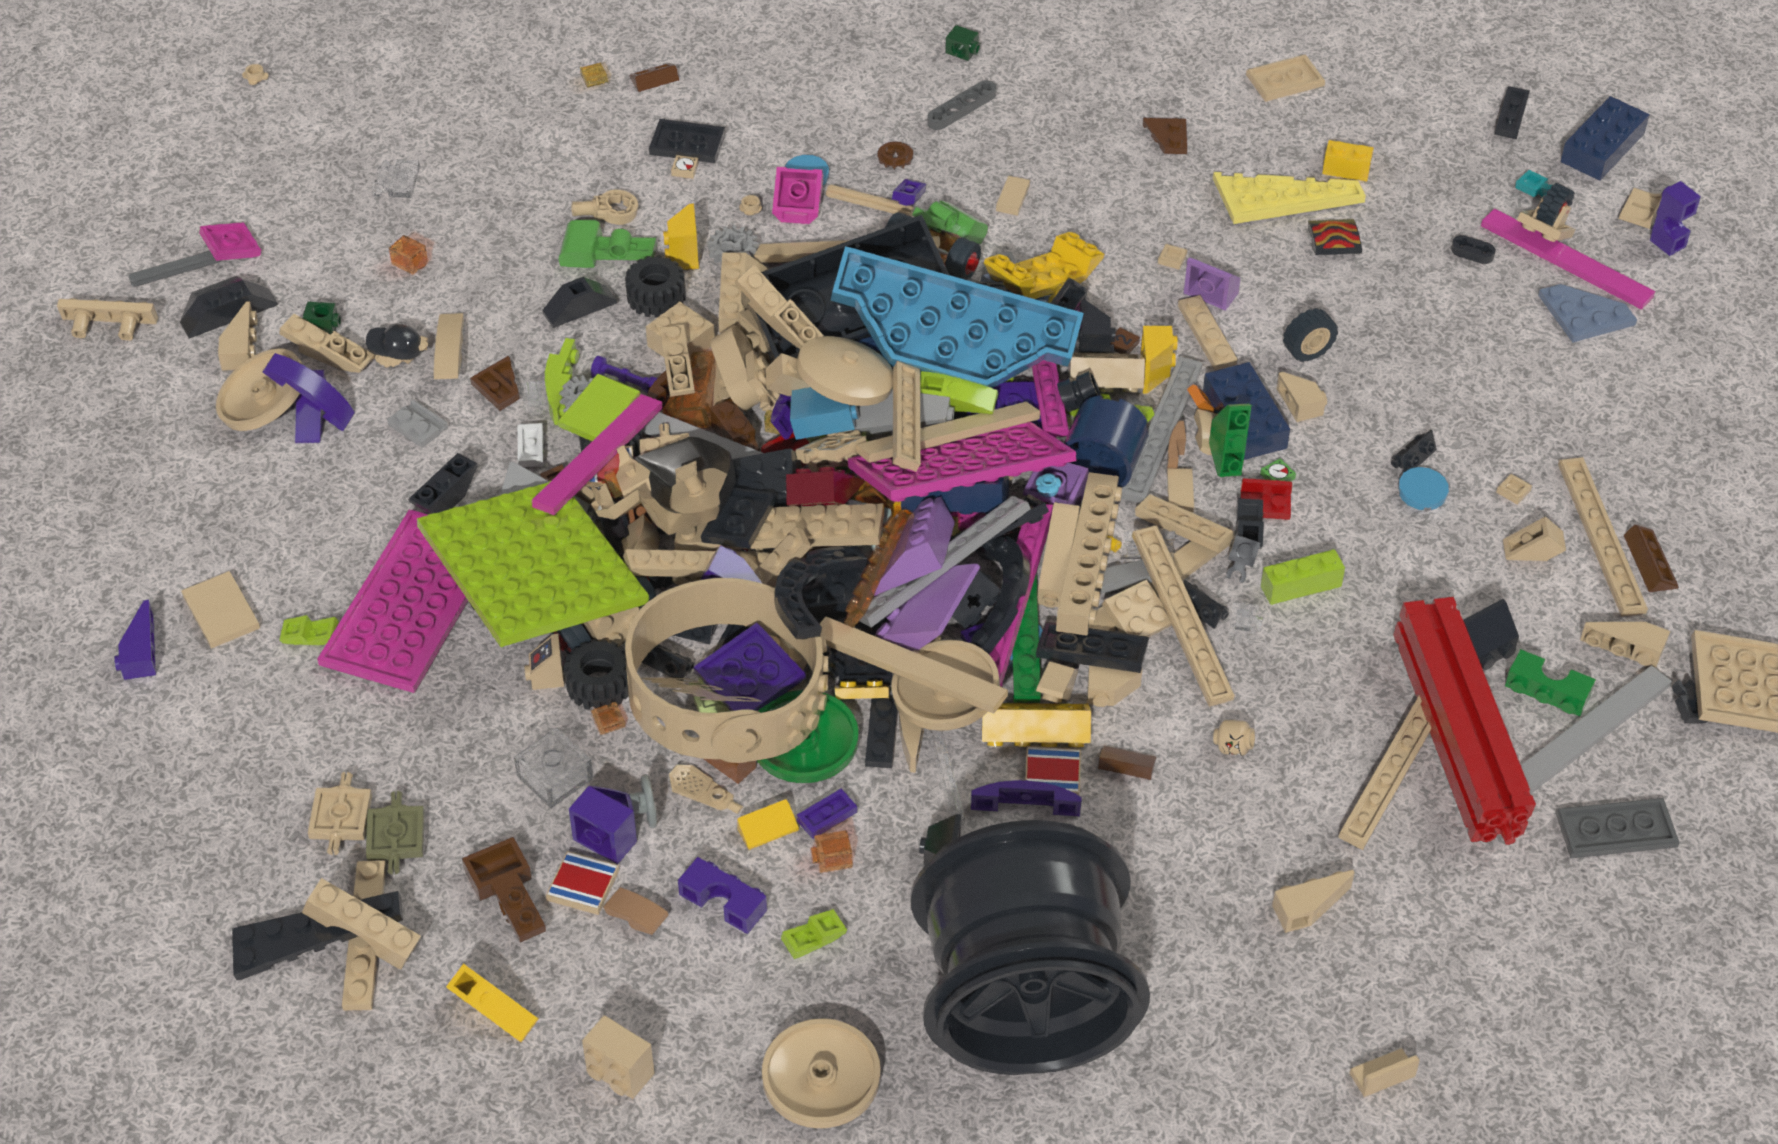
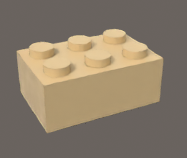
(1110, 370)

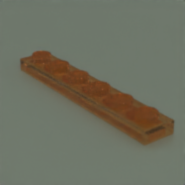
(873, 572)

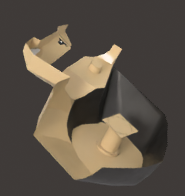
(674, 483)

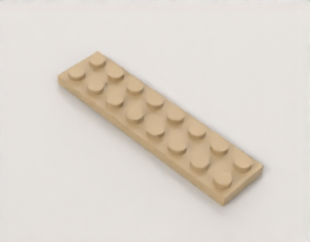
(822, 526)

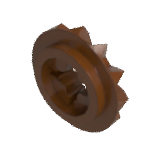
(887, 150)

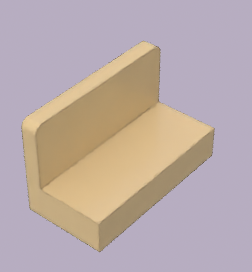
(1384, 1072)

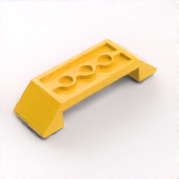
(1045, 273)

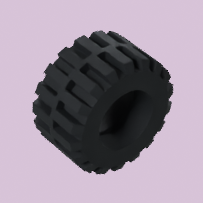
(654, 285)
(592, 658)

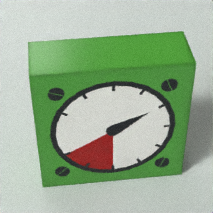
(1278, 471)

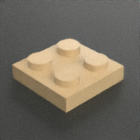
(1137, 611)

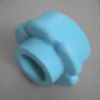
(1048, 490)

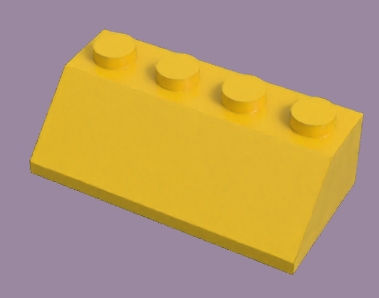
(1038, 723)

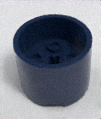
(1108, 437)

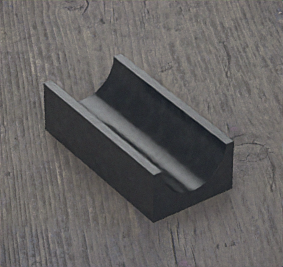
(812, 280)

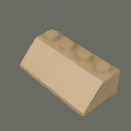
(730, 294)

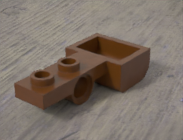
(501, 872)

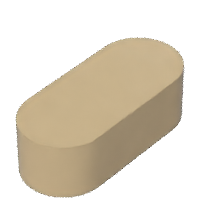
(730, 352)

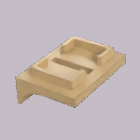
(1641, 208)

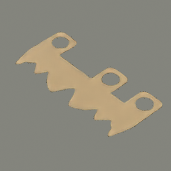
(695, 689)

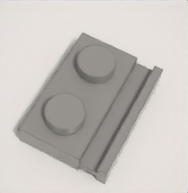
(417, 423)

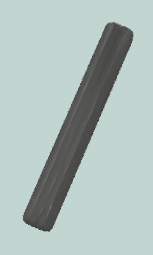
(172, 268)

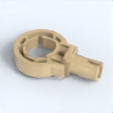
(601, 208)

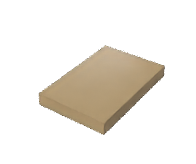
(1285, 78)
(220, 609)

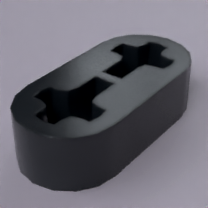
(1473, 249)

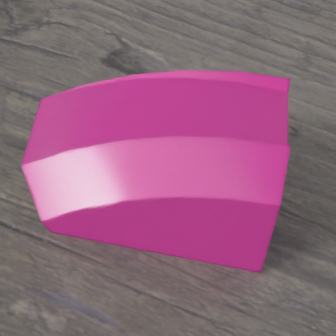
(797, 195)

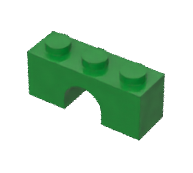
(1567, 694)

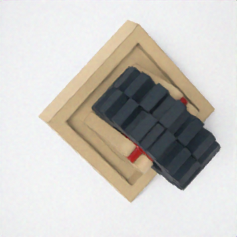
(1551, 214)

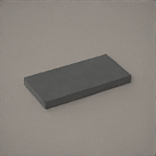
(1617, 828)

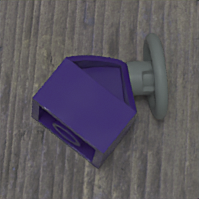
(606, 821)

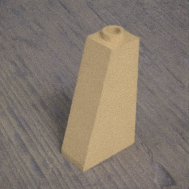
(1057, 553)

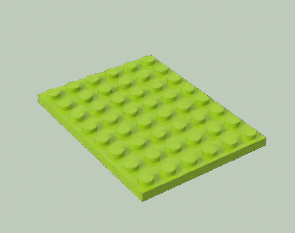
(530, 567)

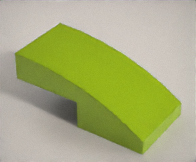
(307, 632)
(818, 932)

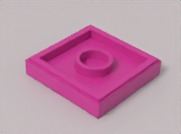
(230, 241)

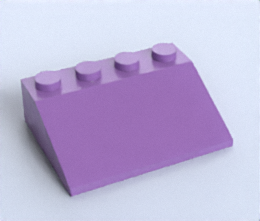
(920, 546)
(929, 610)

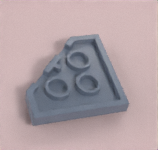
(1584, 313)

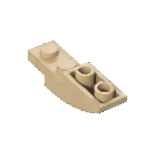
(775, 310)
(326, 348)
(677, 360)

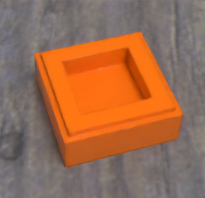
(1200, 398)

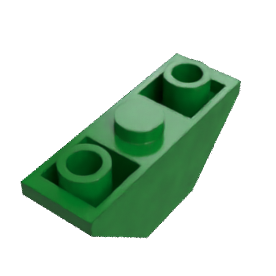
(1229, 439)

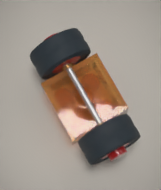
(958, 254)

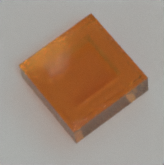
(608, 718)

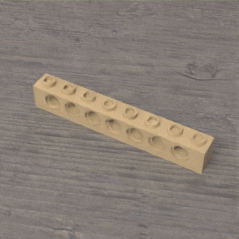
(1087, 554)

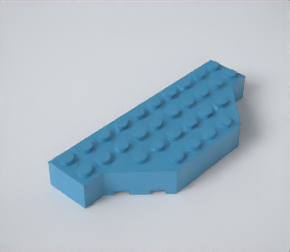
(952, 322)

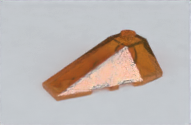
(695, 407)

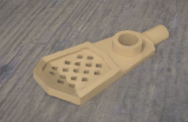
(706, 791)

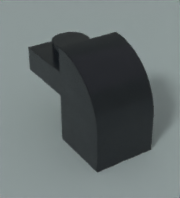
(1249, 519)

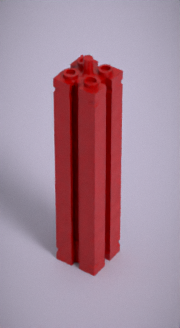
(1464, 720)

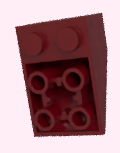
(821, 487)

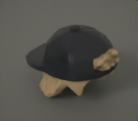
(395, 344)

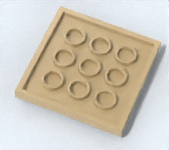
(1736, 680)

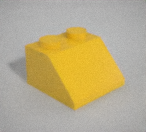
(1347, 160)
(682, 238)
(1157, 350)

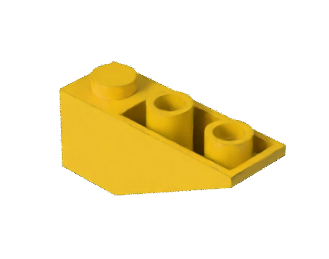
(492, 1003)

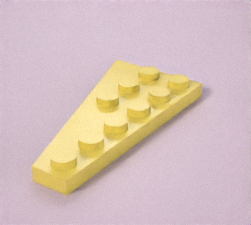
(1278, 196)

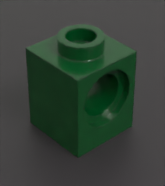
(962, 43)
(322, 315)

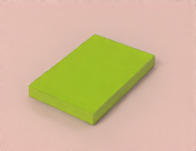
(597, 407)

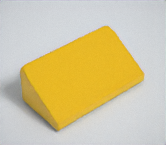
(767, 824)

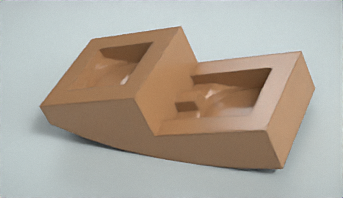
(1176, 445)
(637, 910)

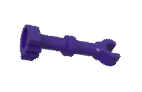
(601, 367)

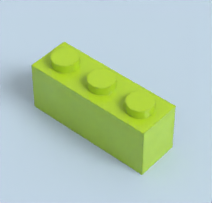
(1302, 576)

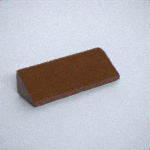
(1650, 559)

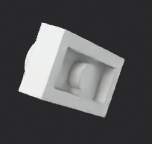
(530, 445)

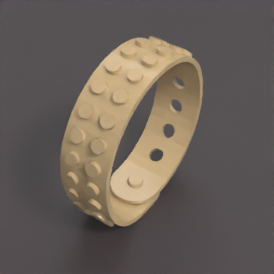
(724, 735)

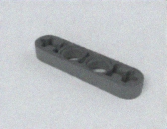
(944, 117)

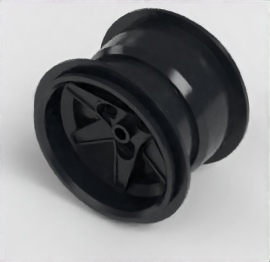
(1028, 948)

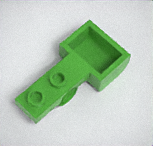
(950, 218)
(585, 245)

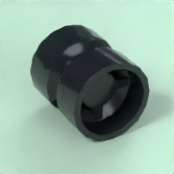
(1078, 391)

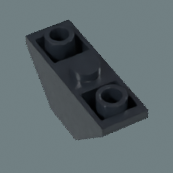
(577, 300)
(446, 486)

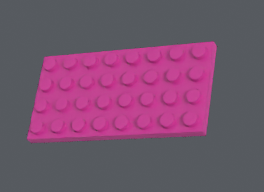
(967, 462)
(397, 614)

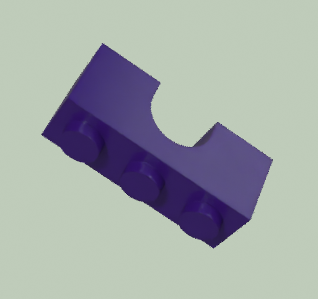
(1676, 205)
(705, 881)

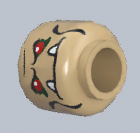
(1234, 737)

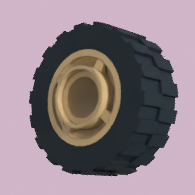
(1310, 335)

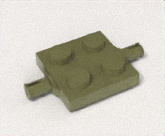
(395, 833)

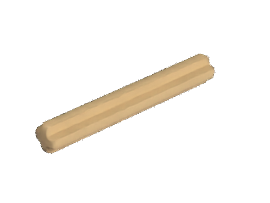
(868, 200)

